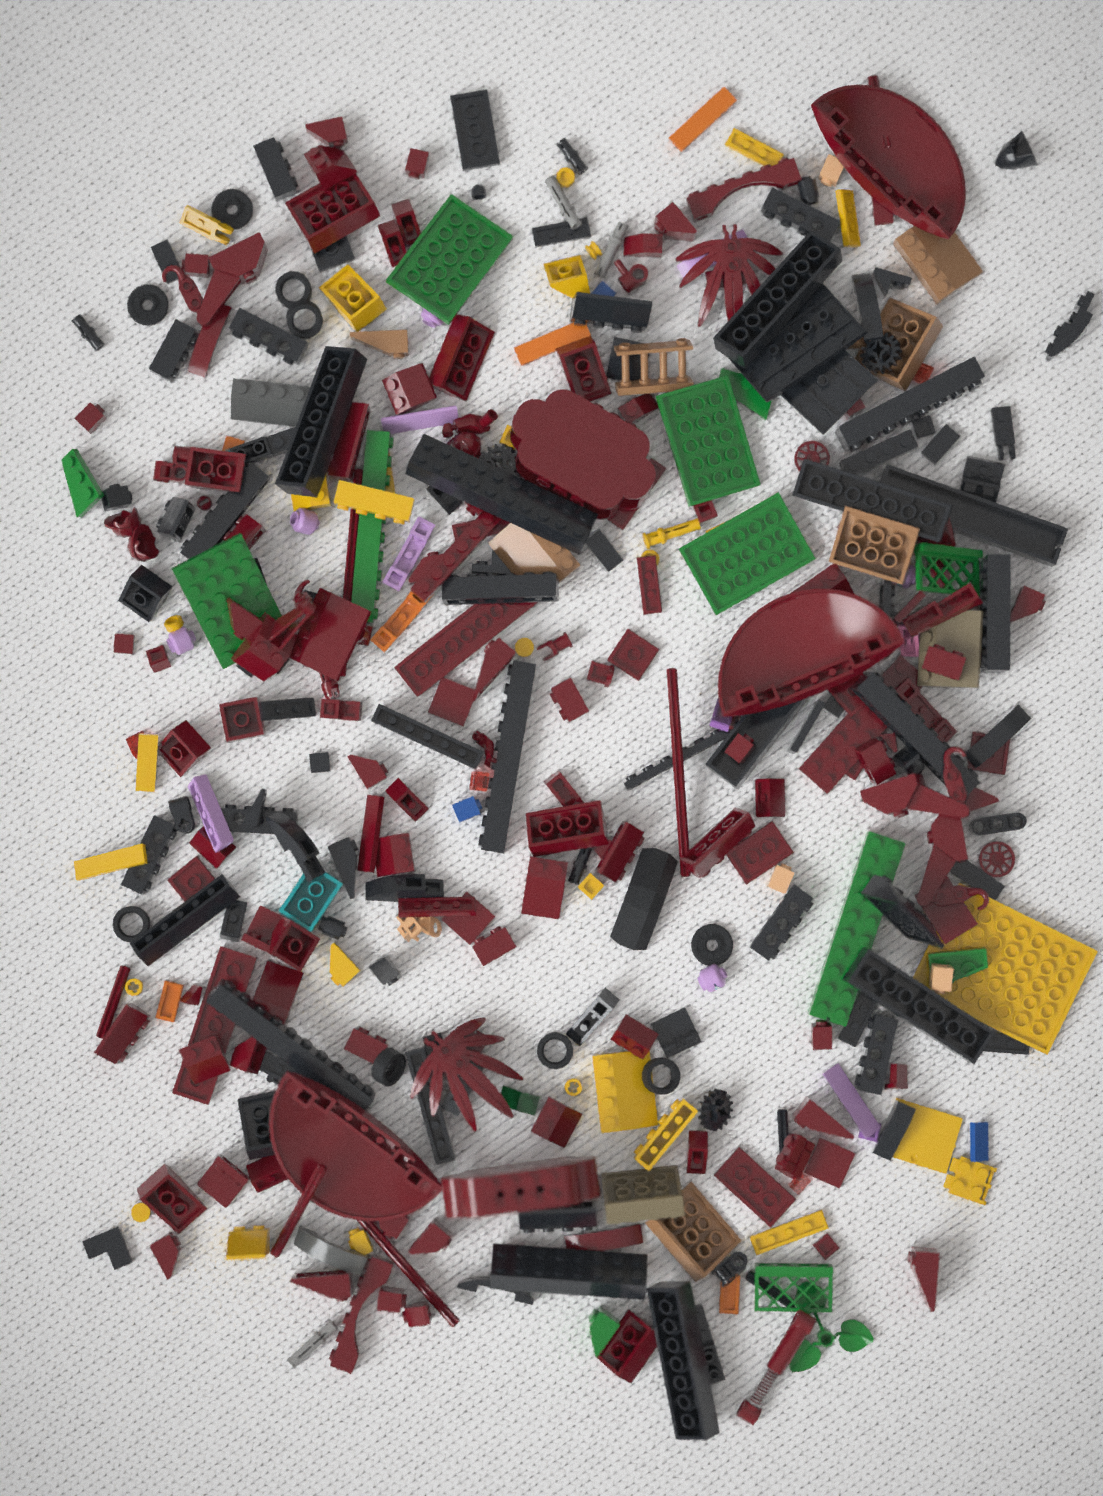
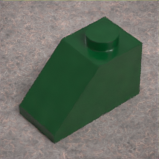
(520, 1100)

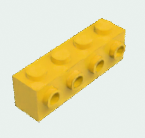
(374, 501)
(668, 1130)

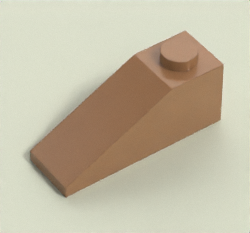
(388, 342)

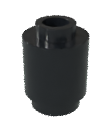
(808, 190)
(332, 927)

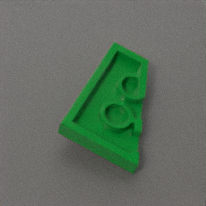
(746, 393)
(81, 483)
(964, 961)

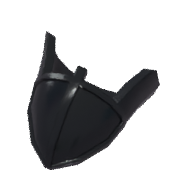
(1016, 154)

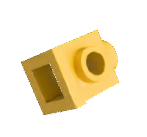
(360, 1241)

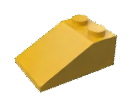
(353, 298)
(248, 1243)

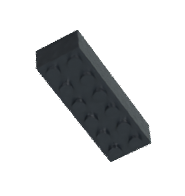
(996, 612)

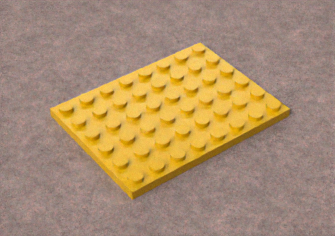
(1028, 975)

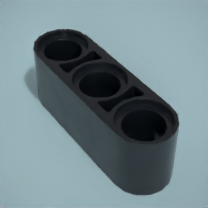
(1006, 820)

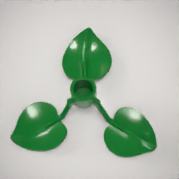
(852, 1337)

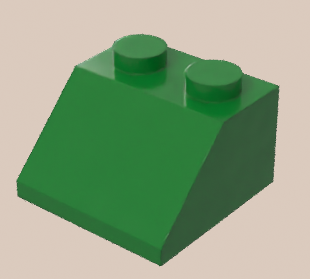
(602, 1327)

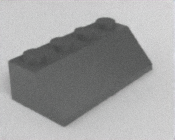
(267, 402)

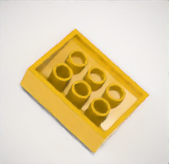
(621, 1094)

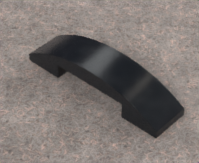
(868, 306)
(997, 736)
(471, 1285)

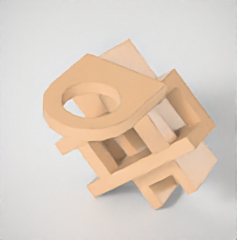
(424, 924)

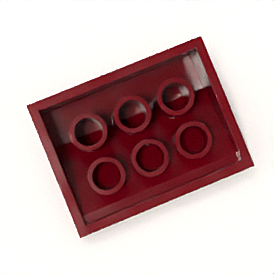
(332, 212)
(329, 634)

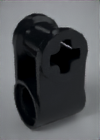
(181, 811)
(727, 1270)

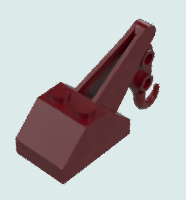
(231, 267)
(275, 638)
(910, 793)
(947, 849)

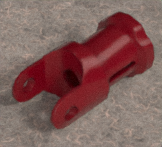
(556, 645)
(329, 686)

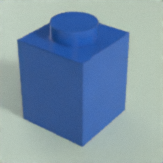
(467, 809)

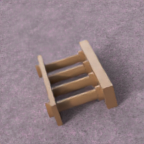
(645, 384)

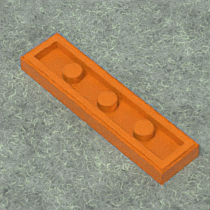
(702, 119)
(549, 342)

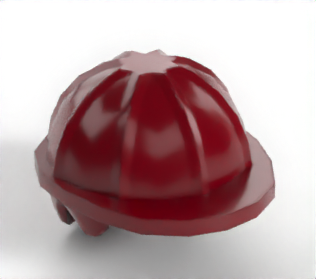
(467, 442)
(123, 523)
(142, 544)

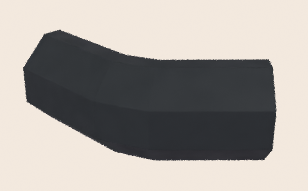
(644, 899)

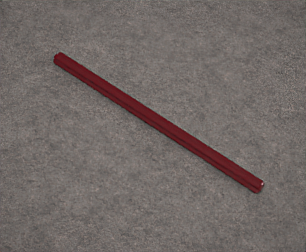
(351, 548)
(678, 767)
(410, 1272)

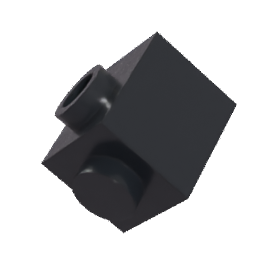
(116, 497)

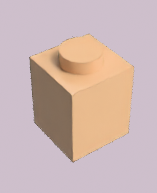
(831, 171)
(780, 878)
(941, 978)

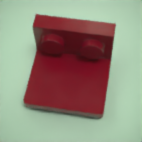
(261, 929)
(223, 1181)

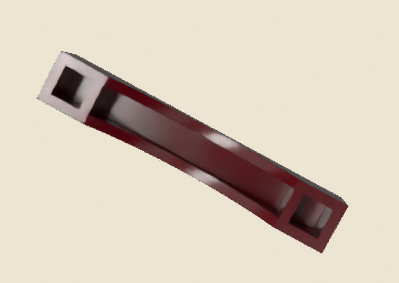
(781, 175)
(347, 1351)

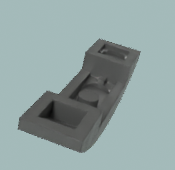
(330, 1253)

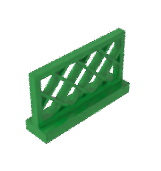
(932, 553)
(793, 1270)

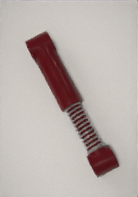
(799, 1328)

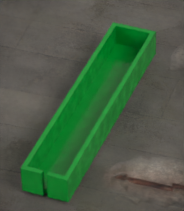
(854, 929)

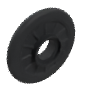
(232, 197)
(144, 293)
(707, 933)

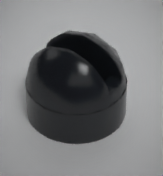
(478, 192)

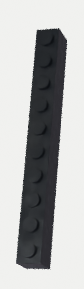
(508, 756)
(287, 1043)

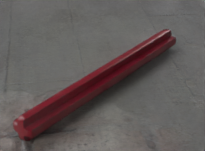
(298, 1210)

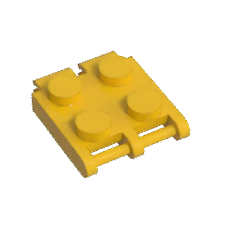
(969, 1179)

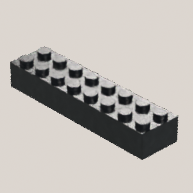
(778, 299)
(909, 404)
(321, 421)
(841, 488)
(909, 727)
(918, 1005)
(569, 1271)
(683, 1360)

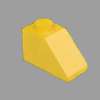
(341, 966)

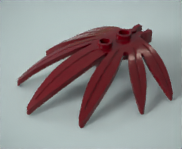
(731, 259)
(455, 1060)

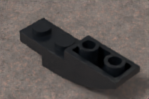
(1068, 333)
(265, 446)
(296, 840)
(403, 886)
(712, 1359)

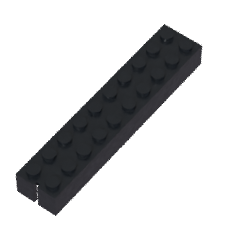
(501, 494)
(987, 520)
(761, 726)

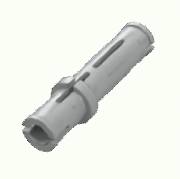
(566, 208)
(611, 249)
(297, 1358)

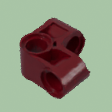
(168, 471)

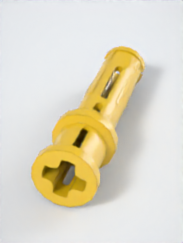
(662, 535)

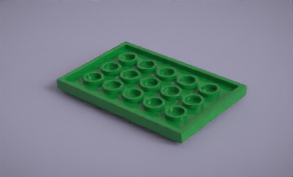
(449, 259)
(708, 440)
(746, 553)
(213, 578)

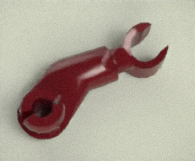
(488, 745)

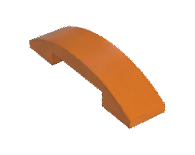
(398, 622)

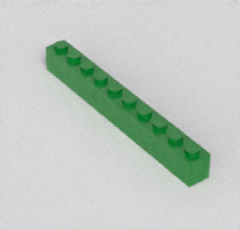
(370, 528)

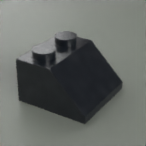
(615, 362)
(145, 593)

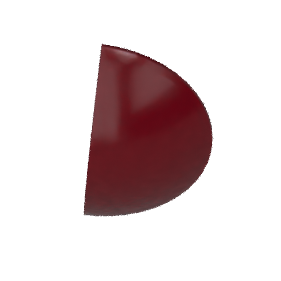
(912, 178)
(802, 649)
(369, 1167)

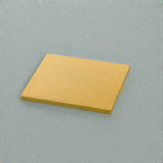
(929, 1138)

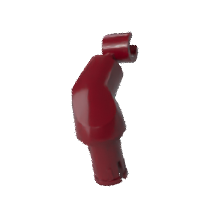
(470, 423)

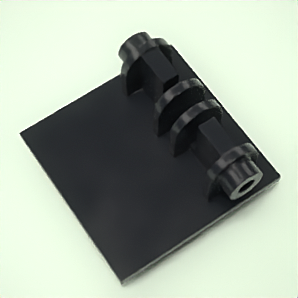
(676, 1032)

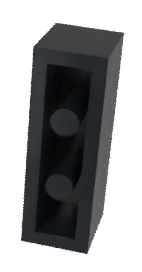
(276, 169)
(174, 351)

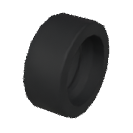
(289, 276)
(308, 333)
(117, 920)
(540, 1050)
(380, 1065)
(675, 1076)

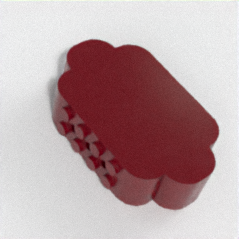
(582, 453)
(520, 1187)

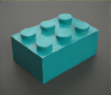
(311, 900)

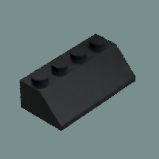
(610, 311)

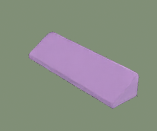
(419, 420)
(210, 812)
(851, 1100)

